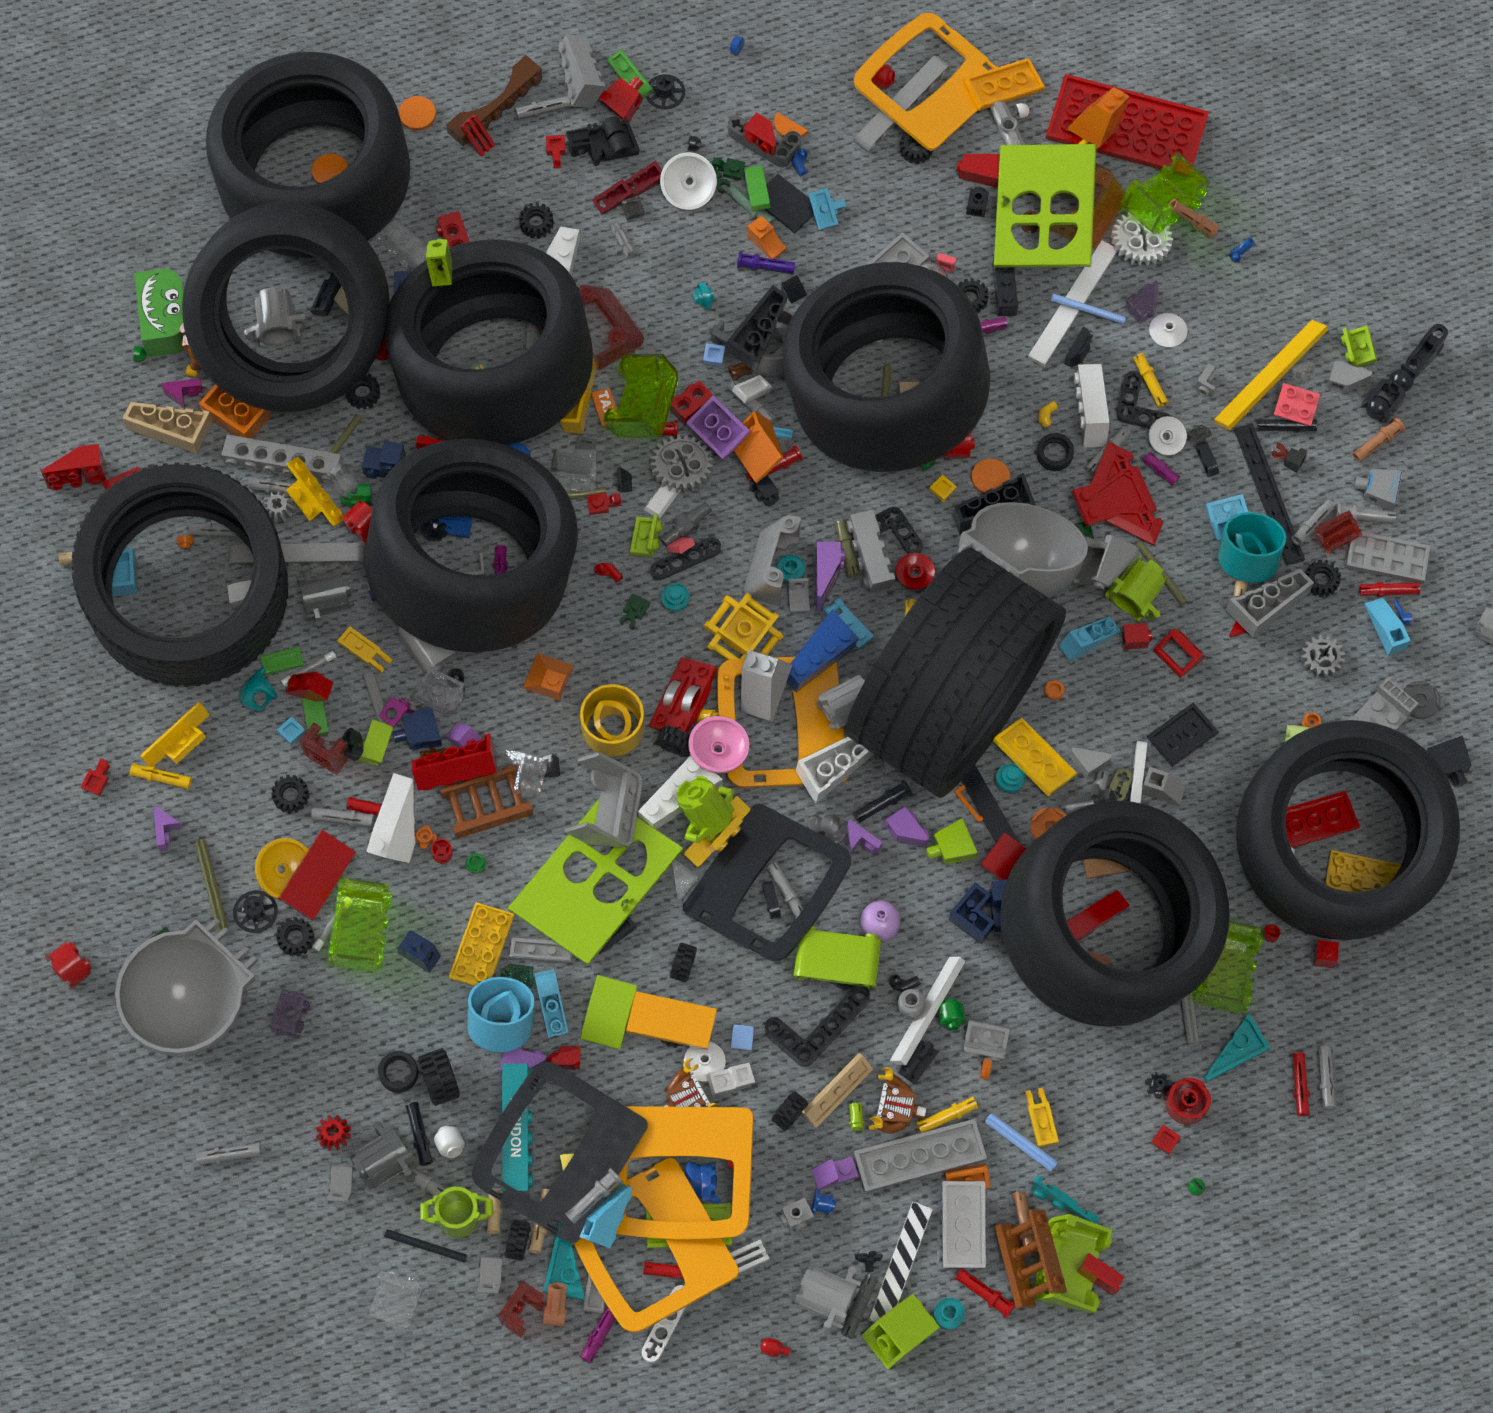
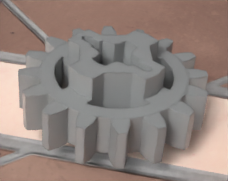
(1328, 663)

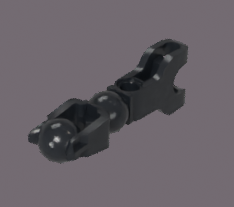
(1403, 378)

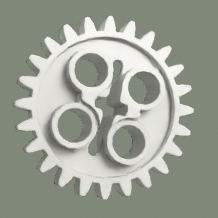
(1127, 235)

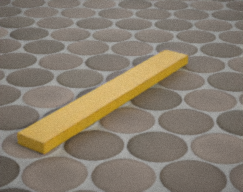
(1270, 375)

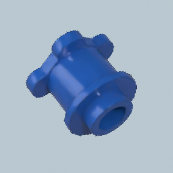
(823, 1203)

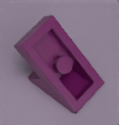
(177, 390)

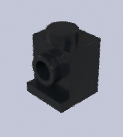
(977, 202)
(765, 491)

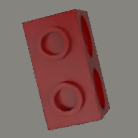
(688, 400)

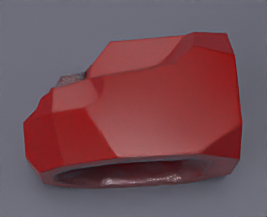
(566, 1057)

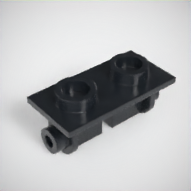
(919, 1062)

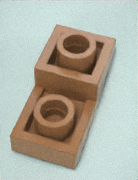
(1101, 867)

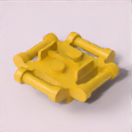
(742, 628)

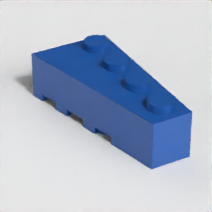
(823, 649)

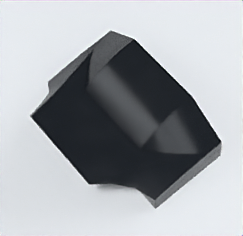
(1079, 348)

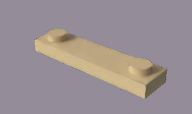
(837, 1090)

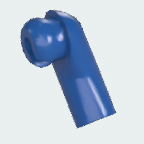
(799, 160)
(1236, 253)

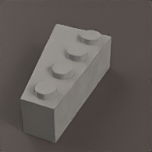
(580, 71)
(870, 551)
(1264, 605)

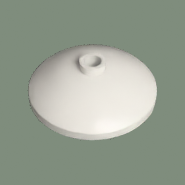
(674, 179)

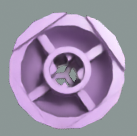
(880, 919)

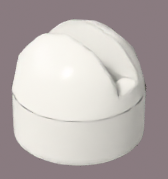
(1022, 109)

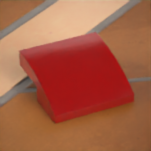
(1003, 857)

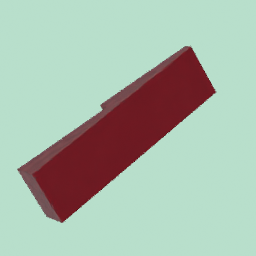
(641, 181)

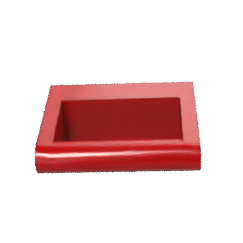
(1187, 645)

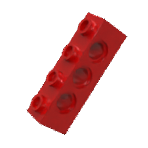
(452, 224)

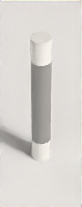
(311, 667)
(324, 935)

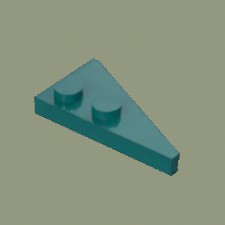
(1242, 1047)
(1060, 1200)
(564, 1269)

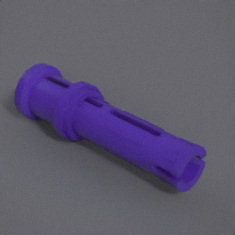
(757, 262)

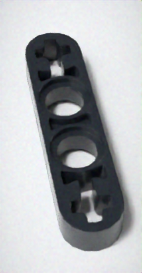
(686, 560)

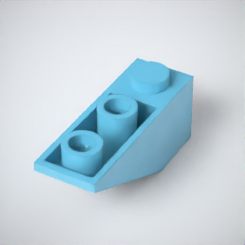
(1388, 626)
(1088, 637)
(551, 1003)
(605, 1218)

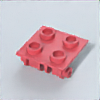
(1297, 404)

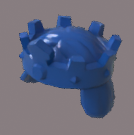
(703, 1181)

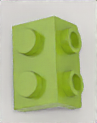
(1359, 346)
(645, 536)

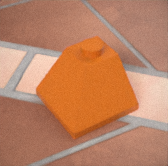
(548, 676)

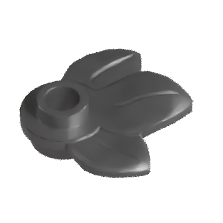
(827, 827)

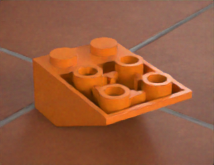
(760, 448)

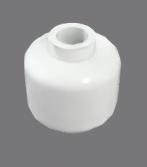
(449, 1141)

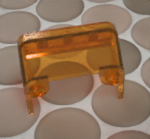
(1106, 207)

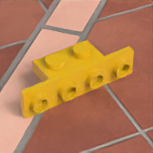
(310, 495)
(179, 738)
(699, 852)

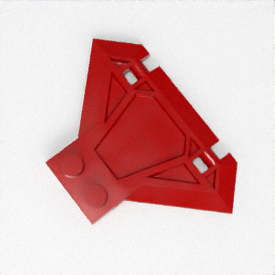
(1119, 497)

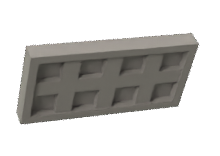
(1389, 557)

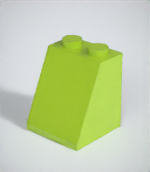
(900, 1331)

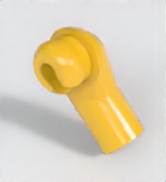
(1044, 413)

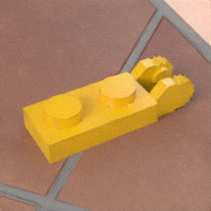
(363, 648)
(1041, 1120)

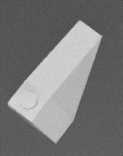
(394, 828)

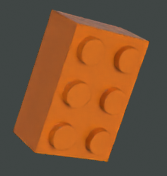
(233, 414)

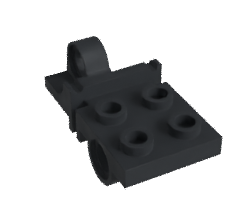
(610, 140)

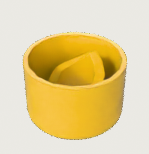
(606, 701)

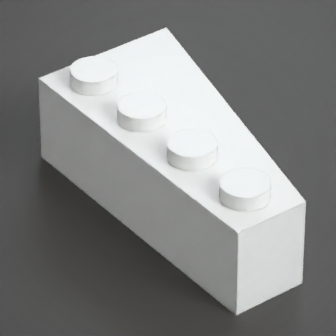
(565, 247)
(1092, 405)
(830, 766)
(663, 804)

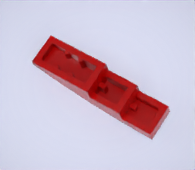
(1097, 915)

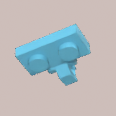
(825, 208)

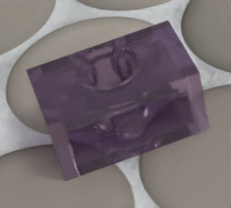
(287, 1002)

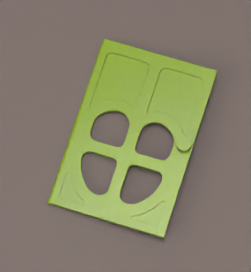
(1045, 172)
(570, 911)

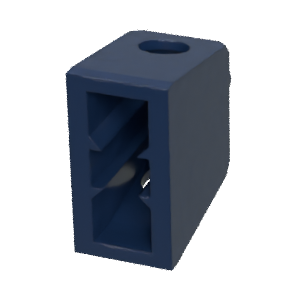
(419, 730)
(417, 950)

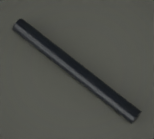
(425, 1245)

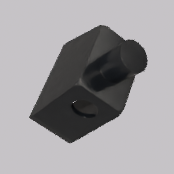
(1452, 759)

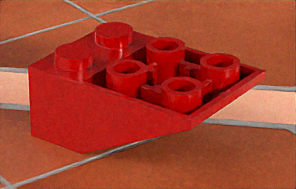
(69, 467)

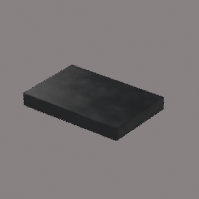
(788, 204)
(1182, 734)

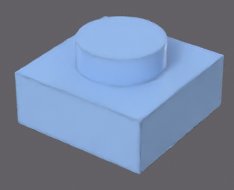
(713, 354)

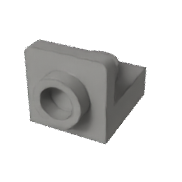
(1204, 382)

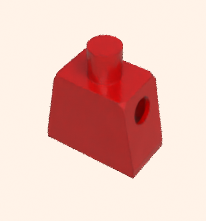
(623, 98)

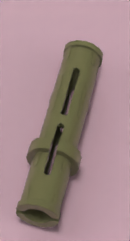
(846, 539)

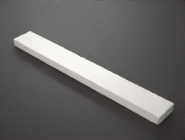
(1066, 315)

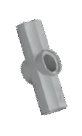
(1004, 120)

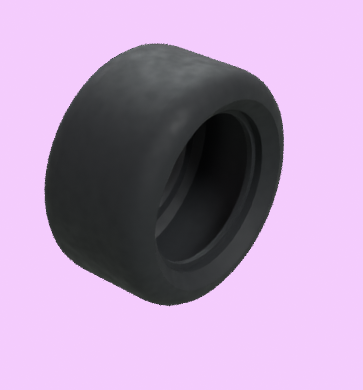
(303, 92)
(876, 305)
(232, 362)
(500, 401)
(482, 483)
(1410, 779)
(1176, 870)

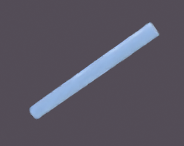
(1088, 308)

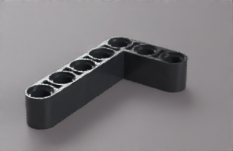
(821, 1030)

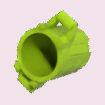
(1137, 589)
(705, 808)
(456, 1211)

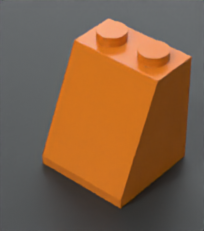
(1101, 117)

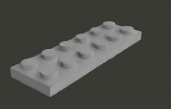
(920, 1155)

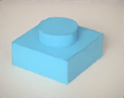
(291, 730)

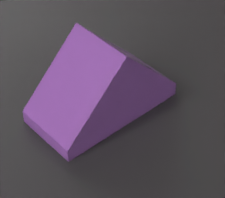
(461, 733)

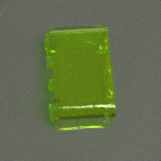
(1151, 199)
(645, 397)
(359, 925)
(1230, 980)

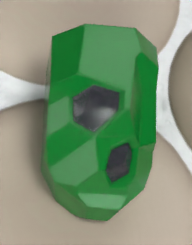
(361, 492)

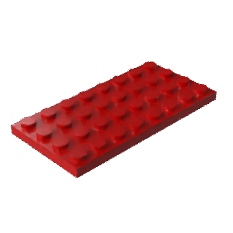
(1148, 129)

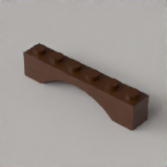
(524, 76)

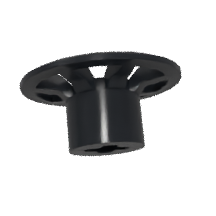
(665, 89)
(255, 909)

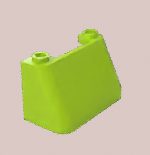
(838, 958)
(1073, 1241)

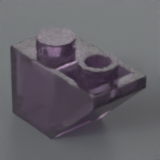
(1143, 304)

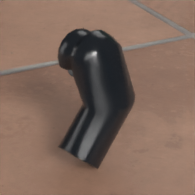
(902, 985)

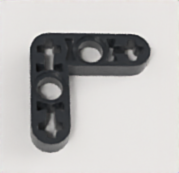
(1135, 411)
(895, 525)

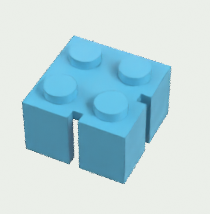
(125, 575)

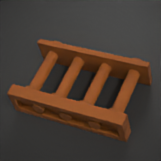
(484, 821)
(1014, 1261)

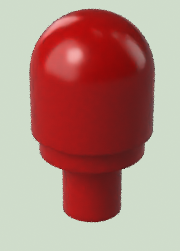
(773, 1348)

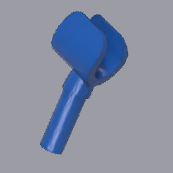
(1406, 617)

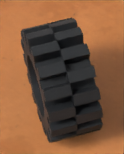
(911, 154)
(539, 230)
(980, 290)
(367, 400)
(1330, 571)
(674, 741)
(290, 782)
(289, 926)
(683, 962)
(789, 1111)
(517, 1240)

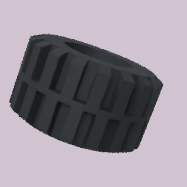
(438, 1076)

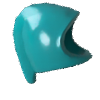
(256, 684)

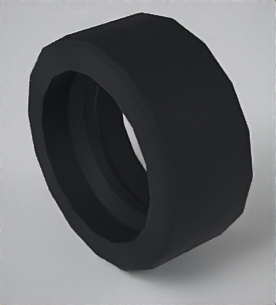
(1055, 465)
(409, 1083)

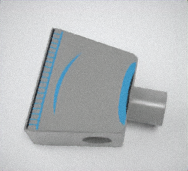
(1380, 487)

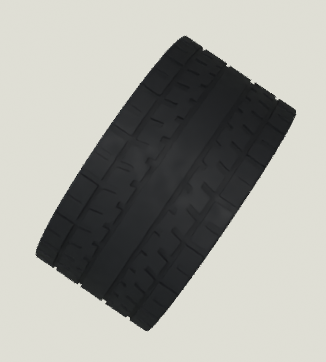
(954, 671)

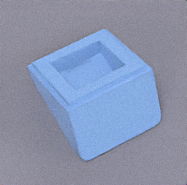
(742, 1037)

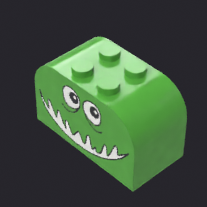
(160, 311)

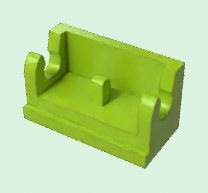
(376, 743)

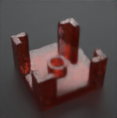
(329, 759)
(516, 1304)

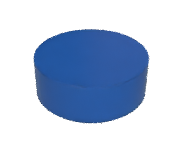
(737, 45)

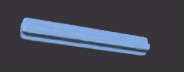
(1021, 1142)

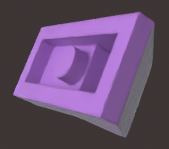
(164, 823)
(858, 835)
(835, 1172)

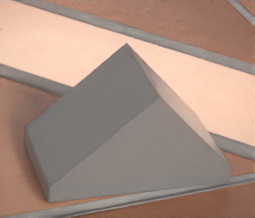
(1089, 761)

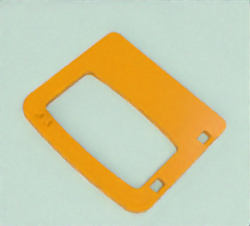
(947, 107)
(811, 723)
(696, 1133)
(703, 1262)

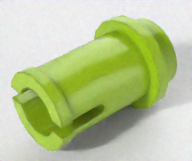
(856, 1117)

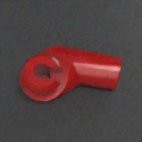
(608, 569)

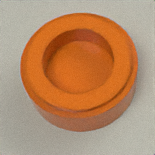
(1054, 690)

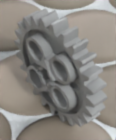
(698, 458)

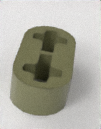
(1126, 784)

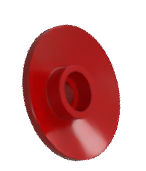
(918, 563)

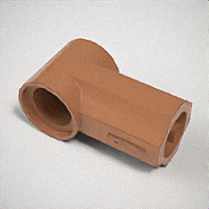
(555, 1309)

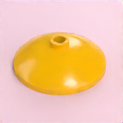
(279, 852)

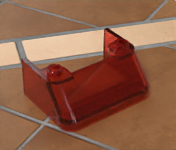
(625, 335)

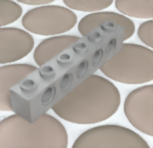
(274, 451)

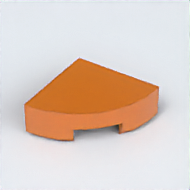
(986, 1067)

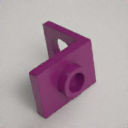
(401, 705)

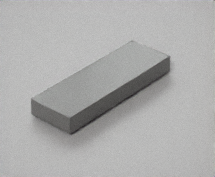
(538, 950)

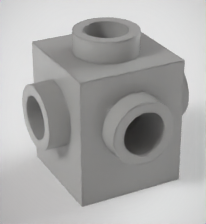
(800, 1208)

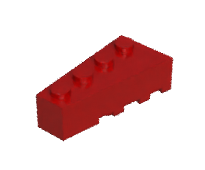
(456, 764)

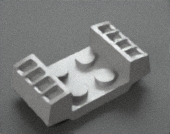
(1387, 707)

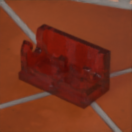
(1338, 531)

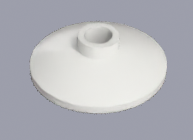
(1165, 336)
(1176, 435)
(715, 1063)

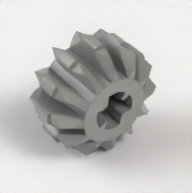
(279, 500)

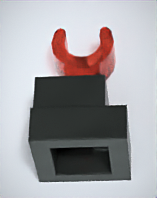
(1293, 458)

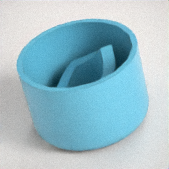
(500, 1000)

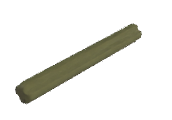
(211, 884)

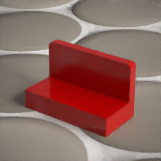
(1100, 1274)

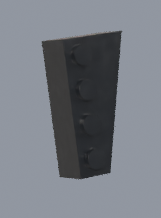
(754, 333)
(1010, 491)

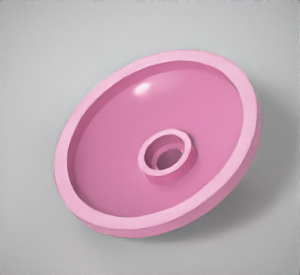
(722, 734)

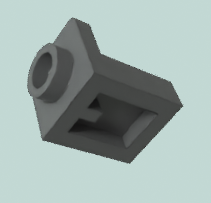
(718, 336)

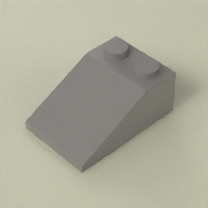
(762, 684)

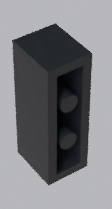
(1005, 290)

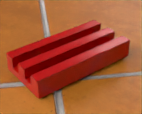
(486, 147)

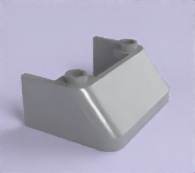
(617, 803)

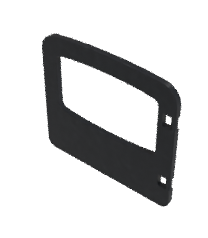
(739, 866)
(606, 1145)

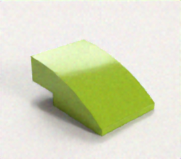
(608, 1012)

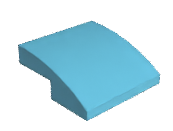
(1222, 510)

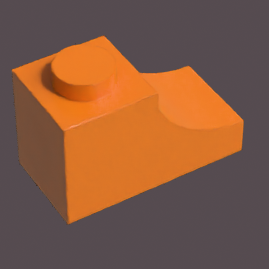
(765, 238)

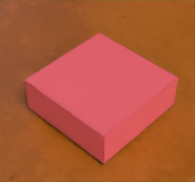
(946, 262)
(681, 545)

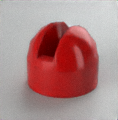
(1271, 930)

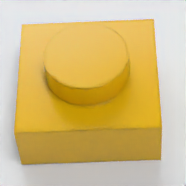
(943, 488)

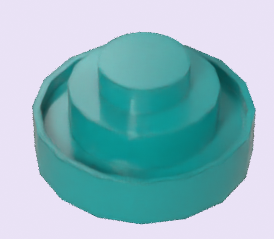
(703, 296)
(791, 567)
(675, 597)
(1010, 778)
(949, 1313)

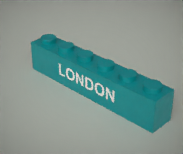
(515, 1151)

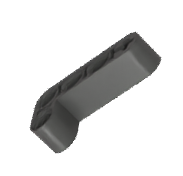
(783, 147)

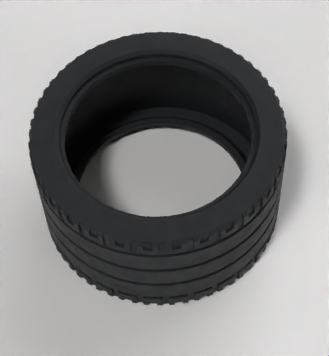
(166, 494)

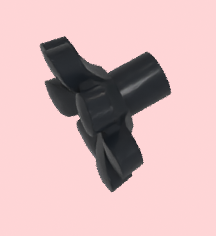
(435, 531)
(1157, 1088)
(869, 1259)

